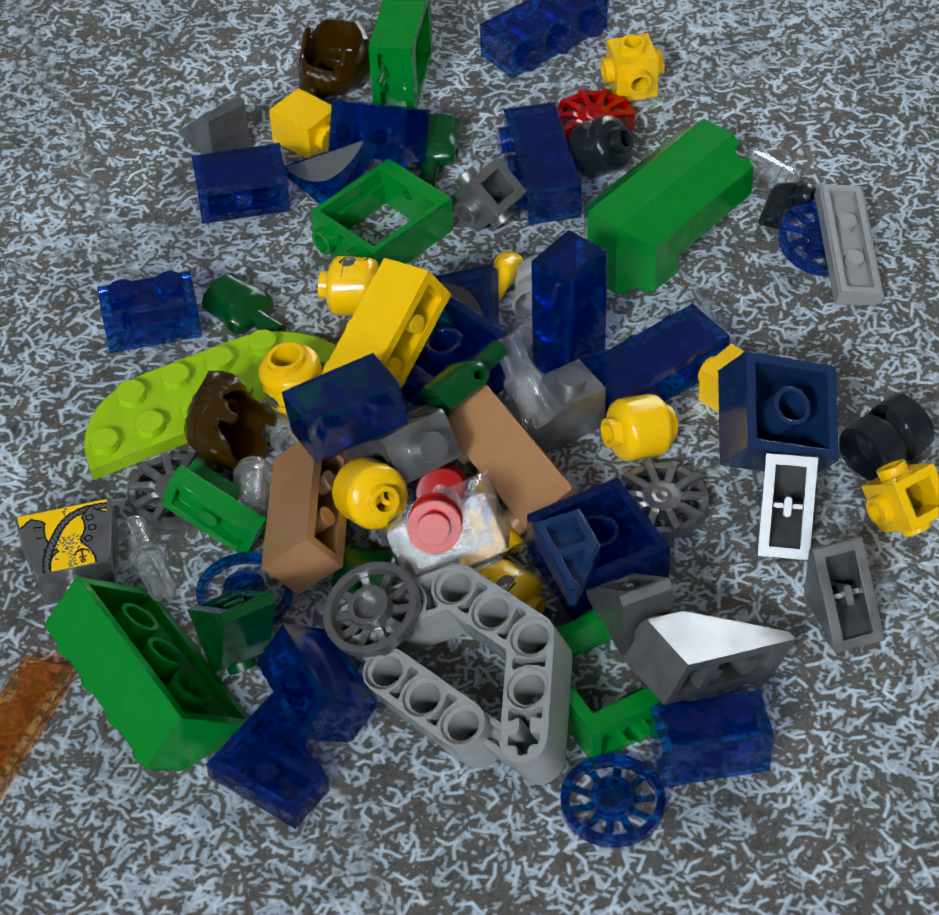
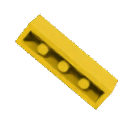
(392, 319)

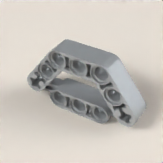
(529, 736)

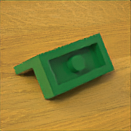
(212, 506)

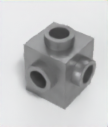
(486, 195)

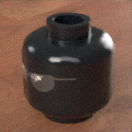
(600, 146)

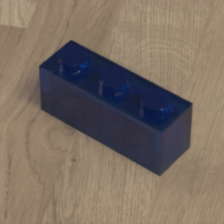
(538, 31)
(541, 163)
(568, 302)
(660, 358)

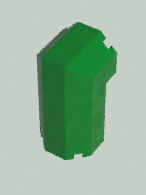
(667, 205)

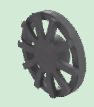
(159, 487)
(664, 499)
(372, 610)

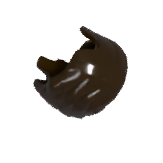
(333, 58)
(226, 421)

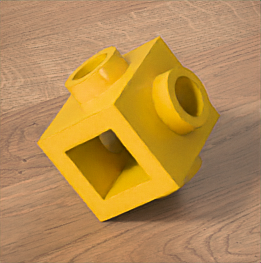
(631, 59)
(903, 497)

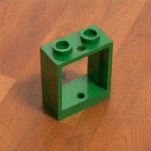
(402, 49)
(390, 185)
(616, 724)

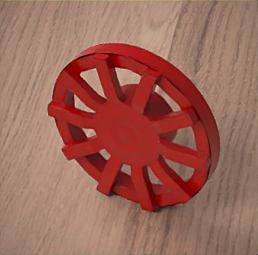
(592, 111)

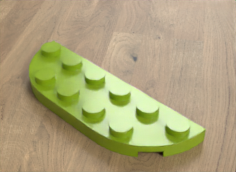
(151, 409)

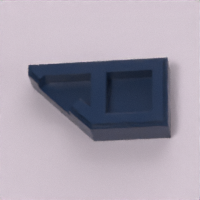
(568, 550)

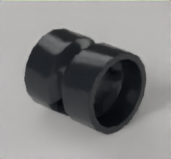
(890, 432)

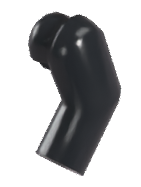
(782, 199)

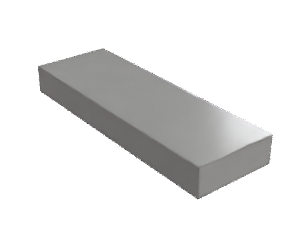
(848, 245)

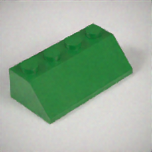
(144, 673)

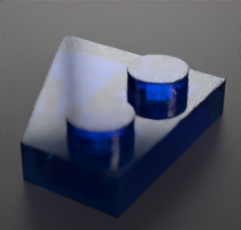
(271, 765)

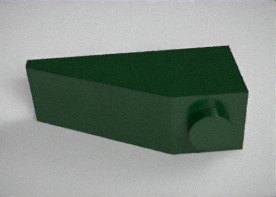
(234, 628)

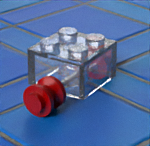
(449, 523)

